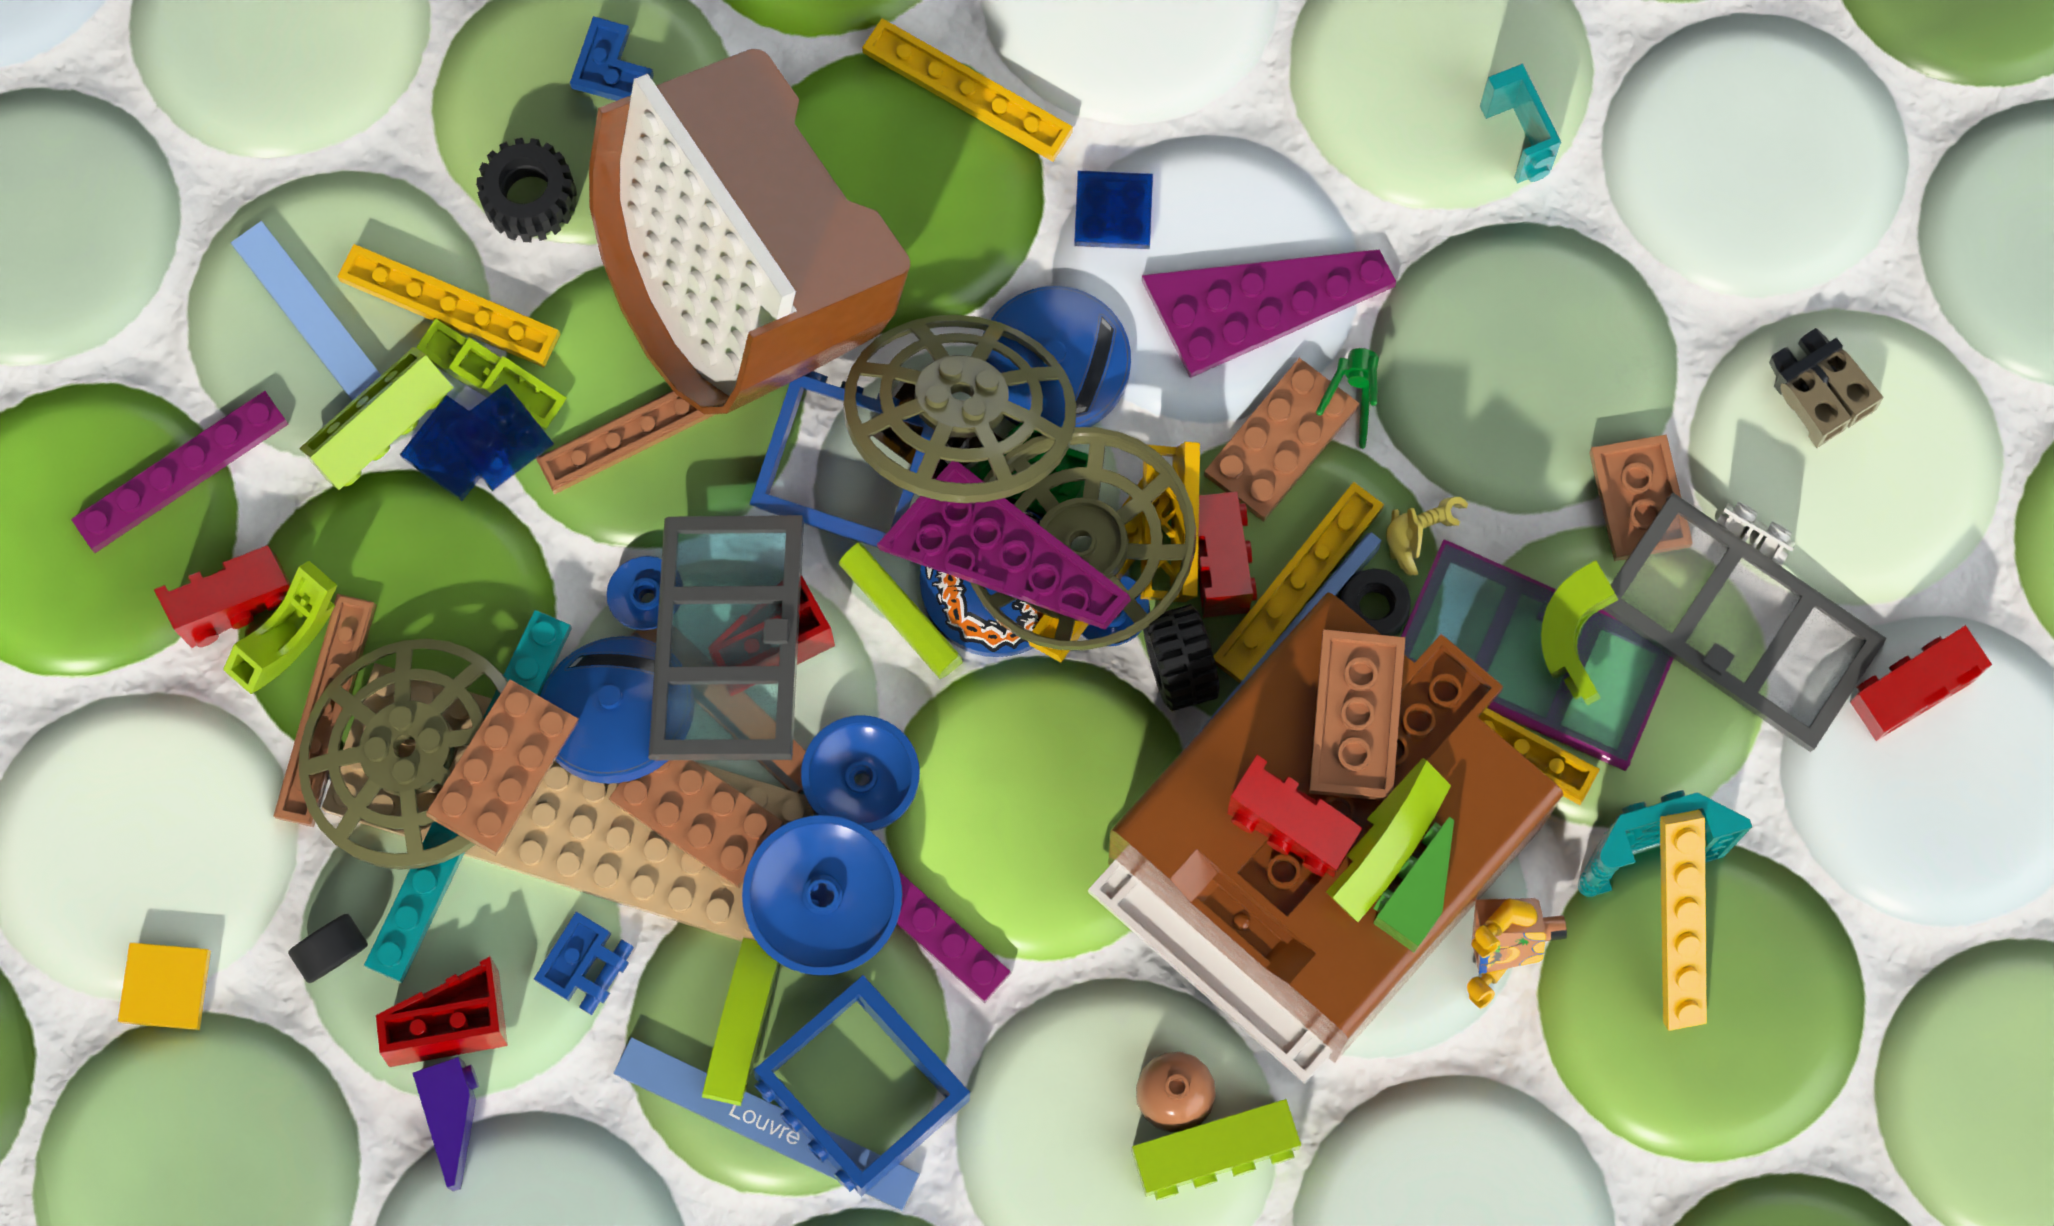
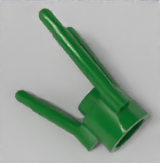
(1361, 373)

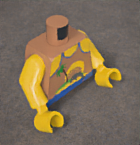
(1508, 936)

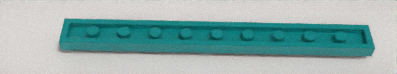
(426, 886)

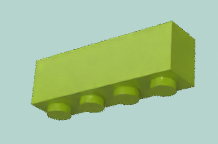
(376, 418)
(1216, 1148)

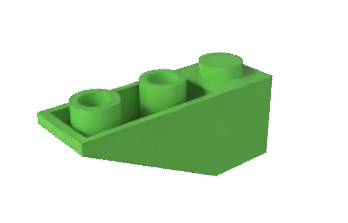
(1420, 897)

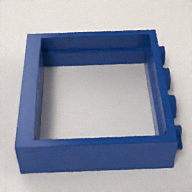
(762, 500)
(914, 1048)

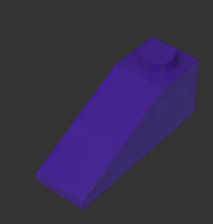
(449, 1111)

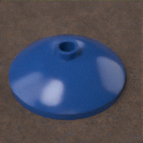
(858, 747)

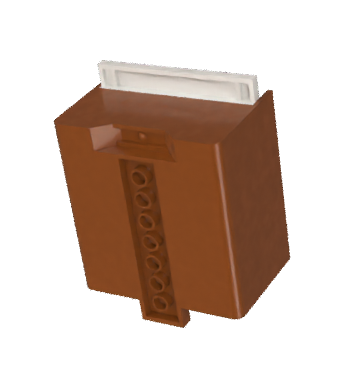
(1259, 923)

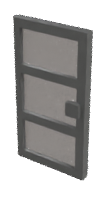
(1742, 622)

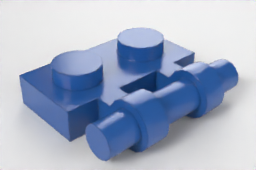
(574, 955)

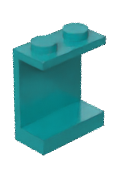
(1516, 91)

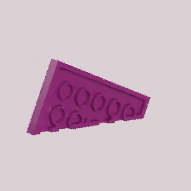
(1244, 306)
(1004, 552)

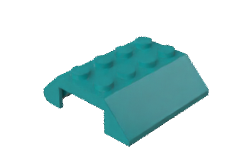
(1640, 829)

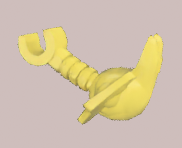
(1406, 531)

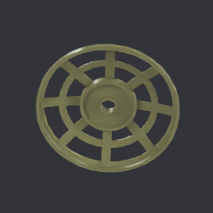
(957, 417)
(1104, 526)
(380, 748)

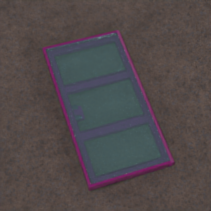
(1498, 624)

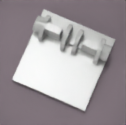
(1776, 535)

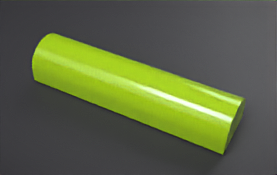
(900, 611)

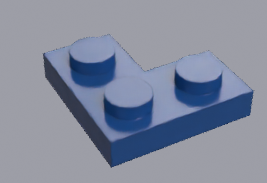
(600, 63)

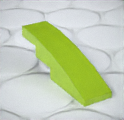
(487, 372)
(1387, 846)
(740, 1025)

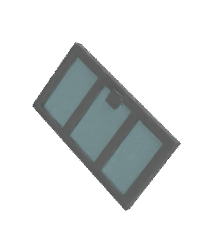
(727, 638)

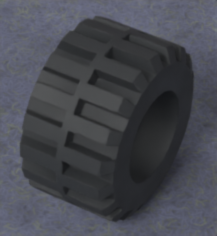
(521, 162)
(1182, 658)

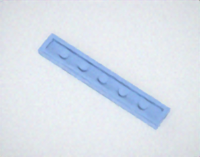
(306, 310)

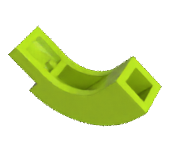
(1564, 617)
(286, 633)

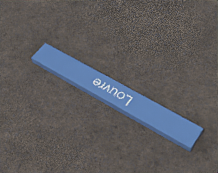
(753, 1119)

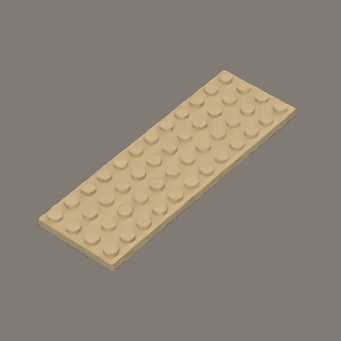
(580, 837)

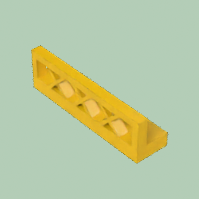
(1187, 466)

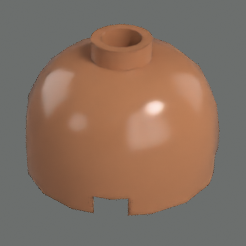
(1175, 1092)

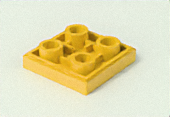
(164, 986)

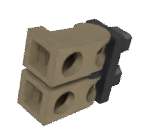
(1824, 386)

